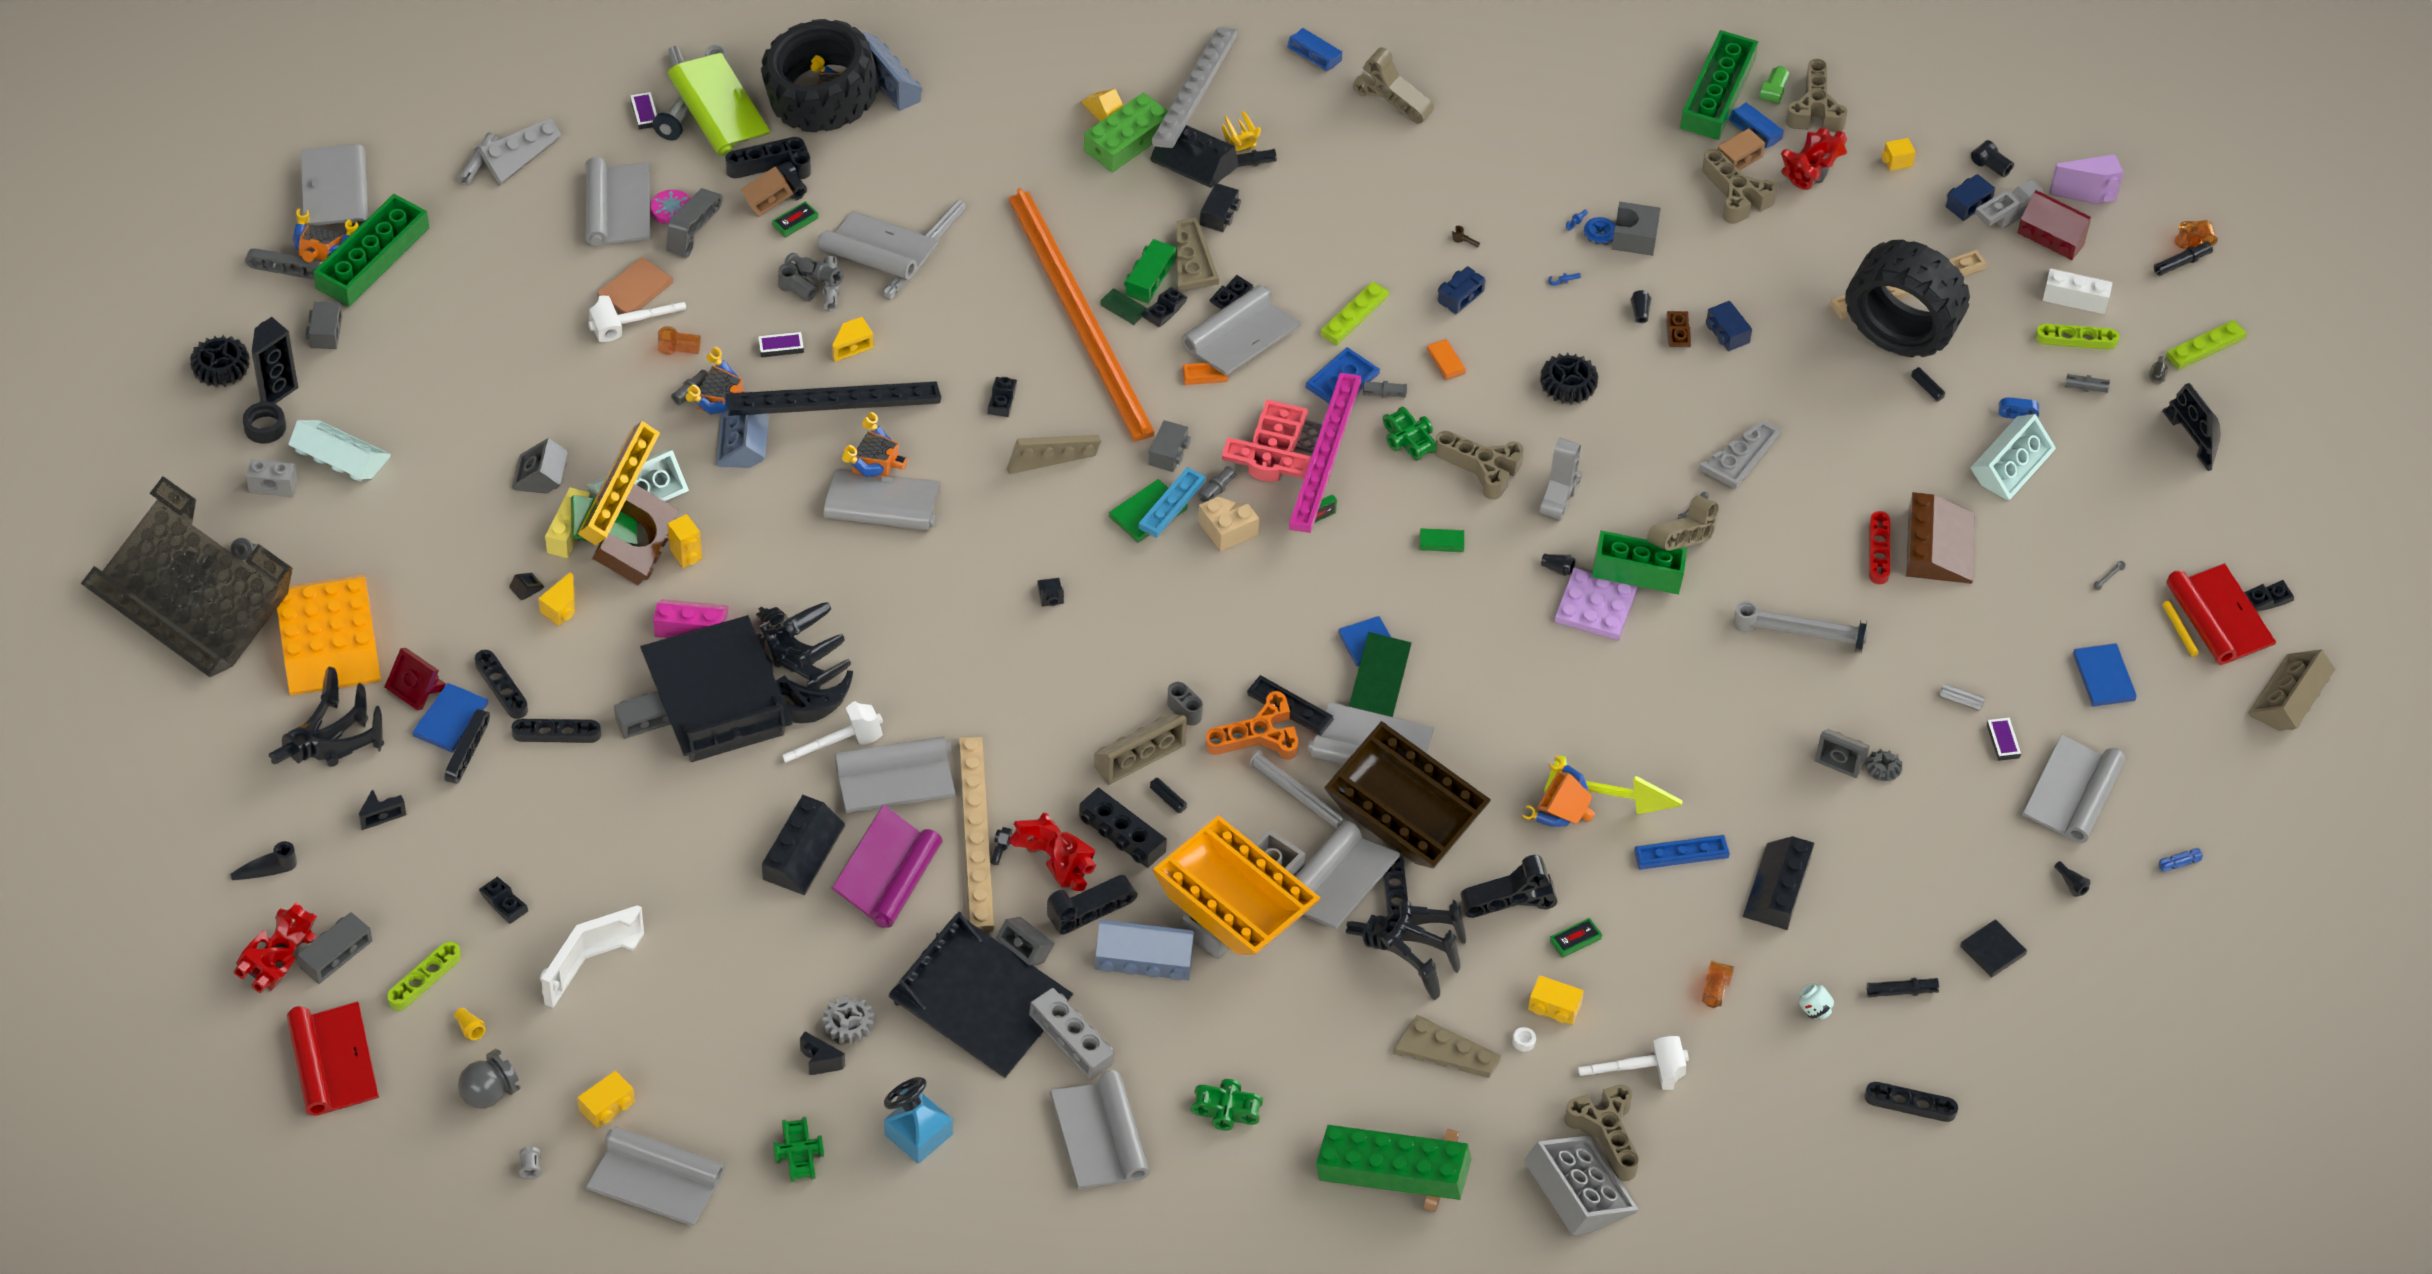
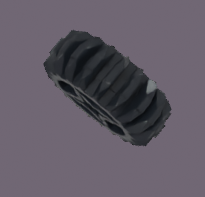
(221, 365)
(1569, 378)

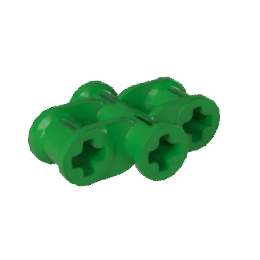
(1409, 433)
(1234, 1106)
(798, 1149)

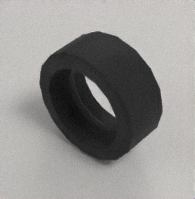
(264, 435)

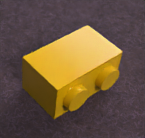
(684, 541)
(1555, 1000)
(606, 1099)

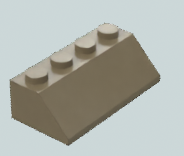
(2293, 689)
(1141, 747)

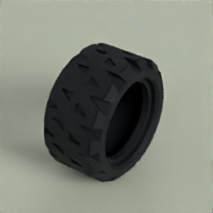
(827, 104)
(1920, 273)

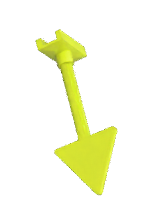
(1646, 796)

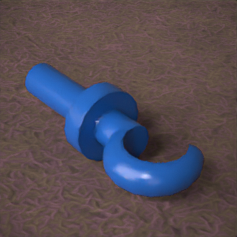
(1576, 218)
(1565, 278)

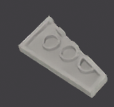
(518, 149)
(1741, 456)

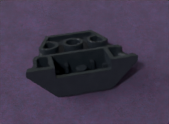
(2198, 421)

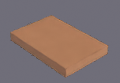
(636, 286)

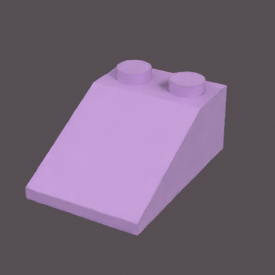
(2088, 179)

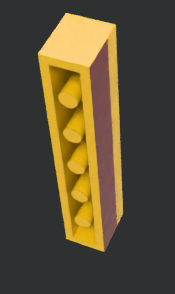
(618, 483)

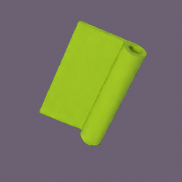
(717, 102)

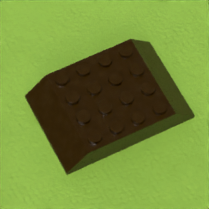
(1405, 796)

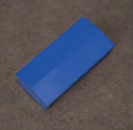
(1315, 49)
(1748, 117)

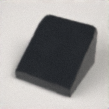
(525, 585)

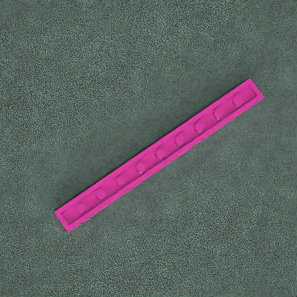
(1325, 453)

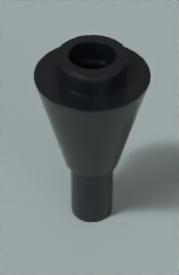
(2076, 883)

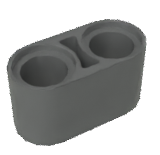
(1185, 702)

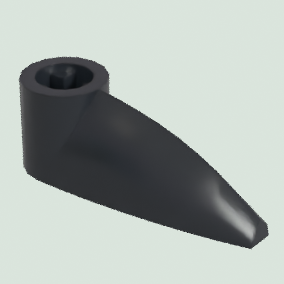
(279, 861)

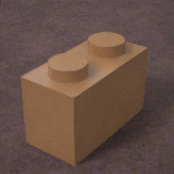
(1743, 149)
(766, 191)

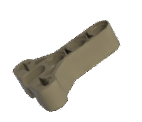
(1383, 80)
(1816, 102)
(1737, 187)
(1489, 463)
(1616, 1103)

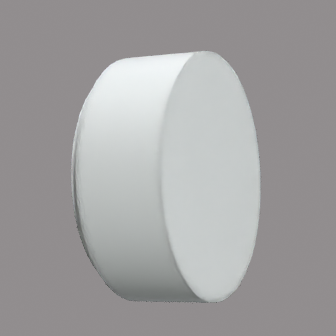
(1524, 1039)

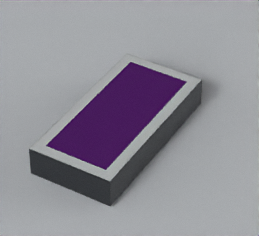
(643, 109)
(781, 344)
(2003, 739)

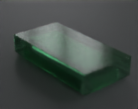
(1123, 306)

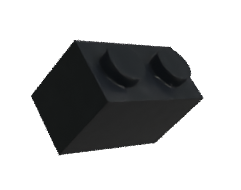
(1219, 207)

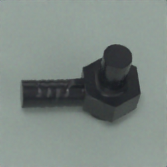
(1002, 838)

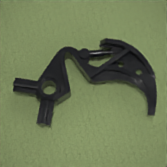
(810, 702)

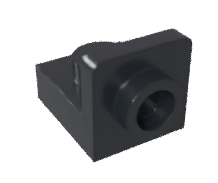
(1050, 592)

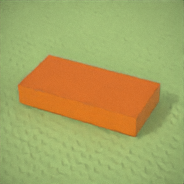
(1446, 359)
(1201, 374)

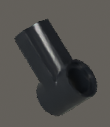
(1988, 155)
(790, 175)

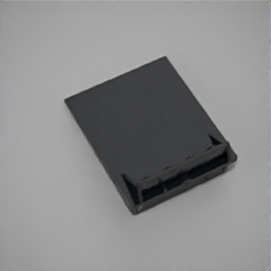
(717, 688)
(976, 994)

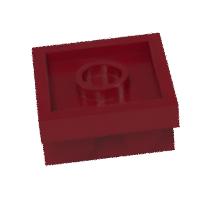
(413, 679)

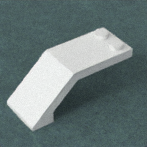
(587, 940)

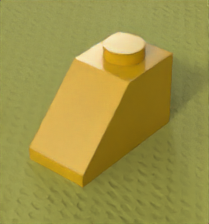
(1103, 103)
(852, 339)
(559, 601)

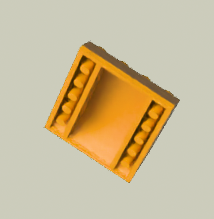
(325, 627)
(1233, 888)

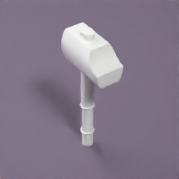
(608, 324)
(864, 725)
(1667, 1056)

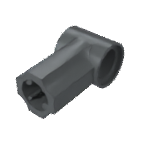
(792, 281)

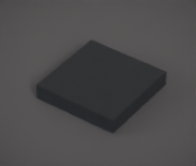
(1993, 948)

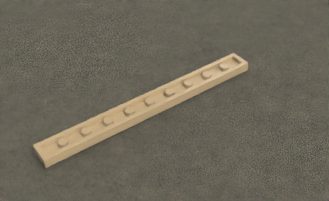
(976, 833)

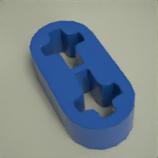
(2017, 407)

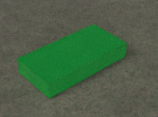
(1441, 540)

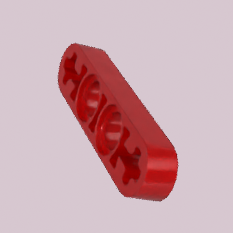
(1879, 547)

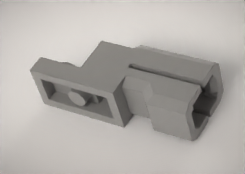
(2007, 207)

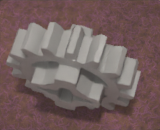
(851, 1017)

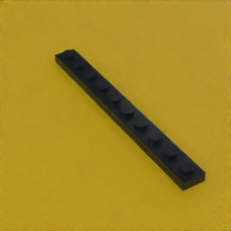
(832, 398)

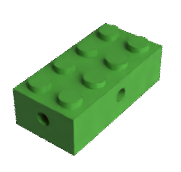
(1124, 132)

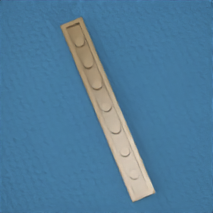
(1966, 263)

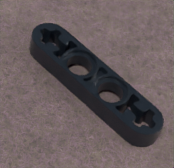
(501, 683)
(556, 727)
(467, 746)
(1398, 891)
(1910, 1105)

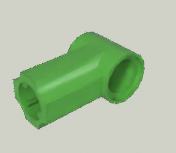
(1773, 88)

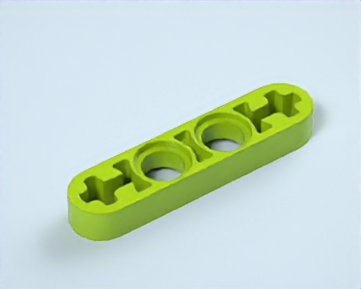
(2077, 336)
(427, 978)

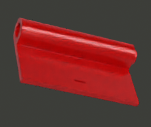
(2212, 608)
(326, 1058)

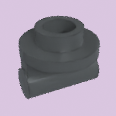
(242, 548)

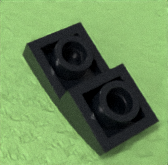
(1235, 289)
(1166, 307)
(1002, 396)
(2270, 597)
(503, 900)

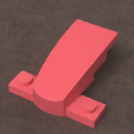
(1272, 444)

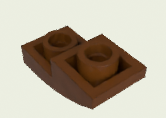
(1678, 329)

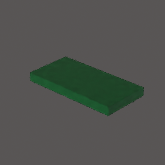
(1380, 674)

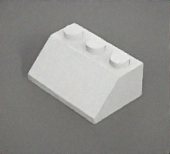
(2077, 291)

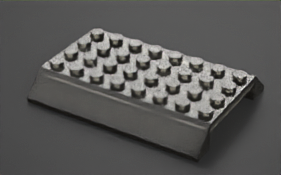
(190, 586)

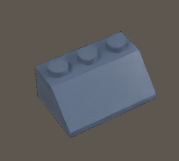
(742, 440)

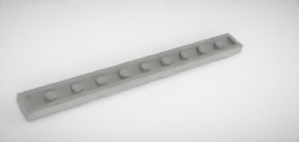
(1194, 87)

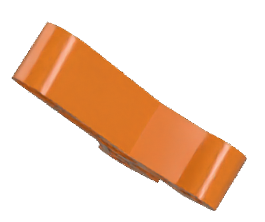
(1272, 738)

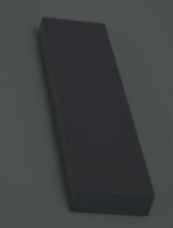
(1300, 709)

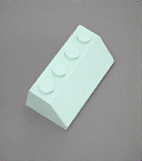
(337, 449)
(2013, 456)
(658, 476)

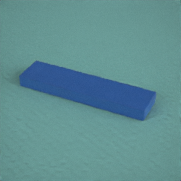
(1681, 852)

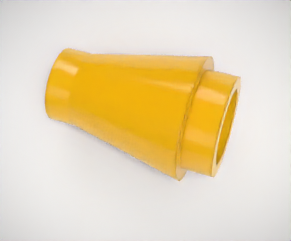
(471, 1026)

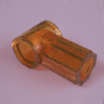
(671, 341)
(1717, 980)

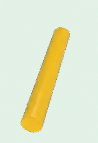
(2181, 630)

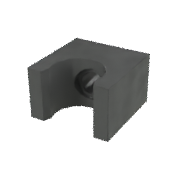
(1640, 228)

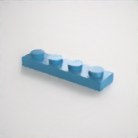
(1172, 502)

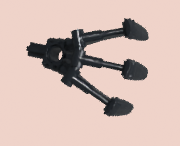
(795, 655)
(324, 743)
(1401, 925)

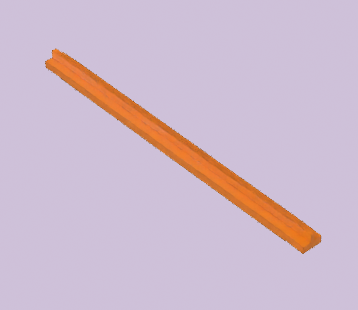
(1081, 316)

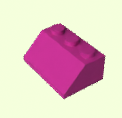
(680, 617)

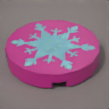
(667, 204)

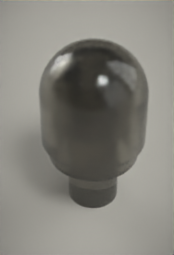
(2159, 371)

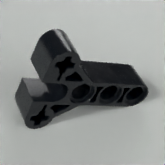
(1524, 886)

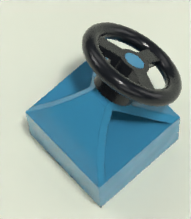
(917, 1123)

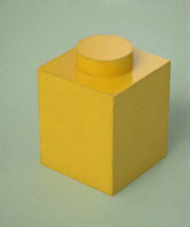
(1898, 154)

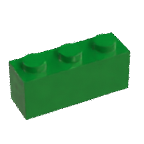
(1150, 270)

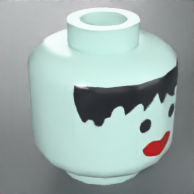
(1816, 1001)

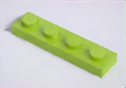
(1354, 313)
(2206, 344)

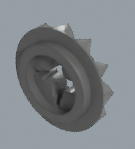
(1878, 771)

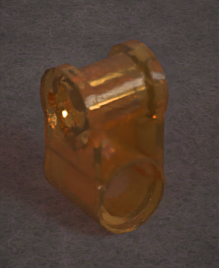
(2195, 233)

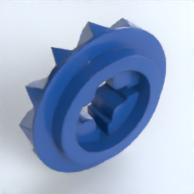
(1599, 224)

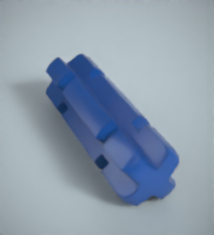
(2180, 859)

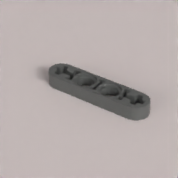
(263, 260)

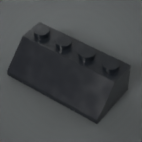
(1198, 157)
(273, 361)
(802, 845)
(1779, 881)

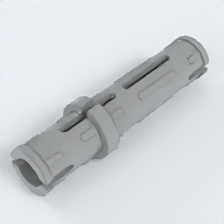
(476, 161)
(830, 292)

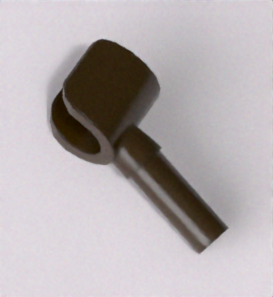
(1459, 236)

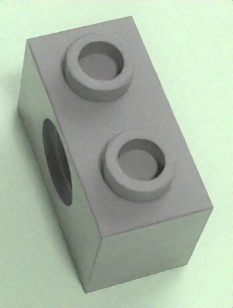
(271, 478)

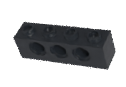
(1122, 827)

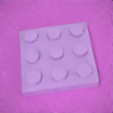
(1595, 604)

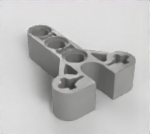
(1563, 479)

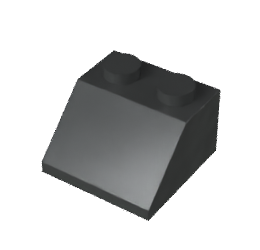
(540, 468)
(1841, 752)

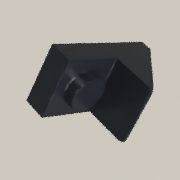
(377, 813)
(824, 1056)

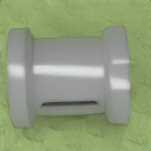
(530, 1163)

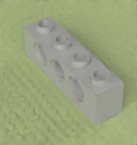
(1073, 1045)

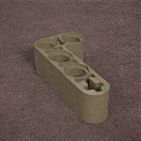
(1687, 531)

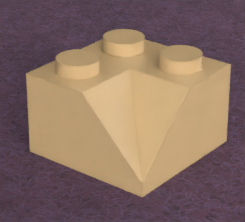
(1228, 522)

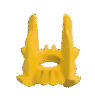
(1236, 139)

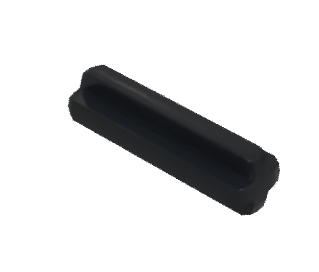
(1928, 384)
(1168, 795)

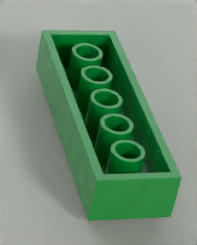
(1719, 85)
(371, 250)
(1393, 1162)

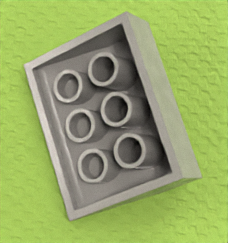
(1579, 1183)

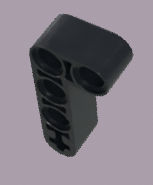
(768, 155)
(1074, 912)

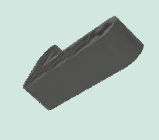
(690, 220)

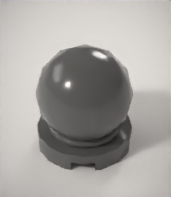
(486, 1081)

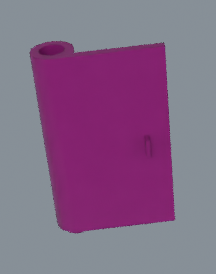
(886, 866)

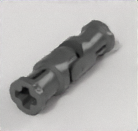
(815, 269)

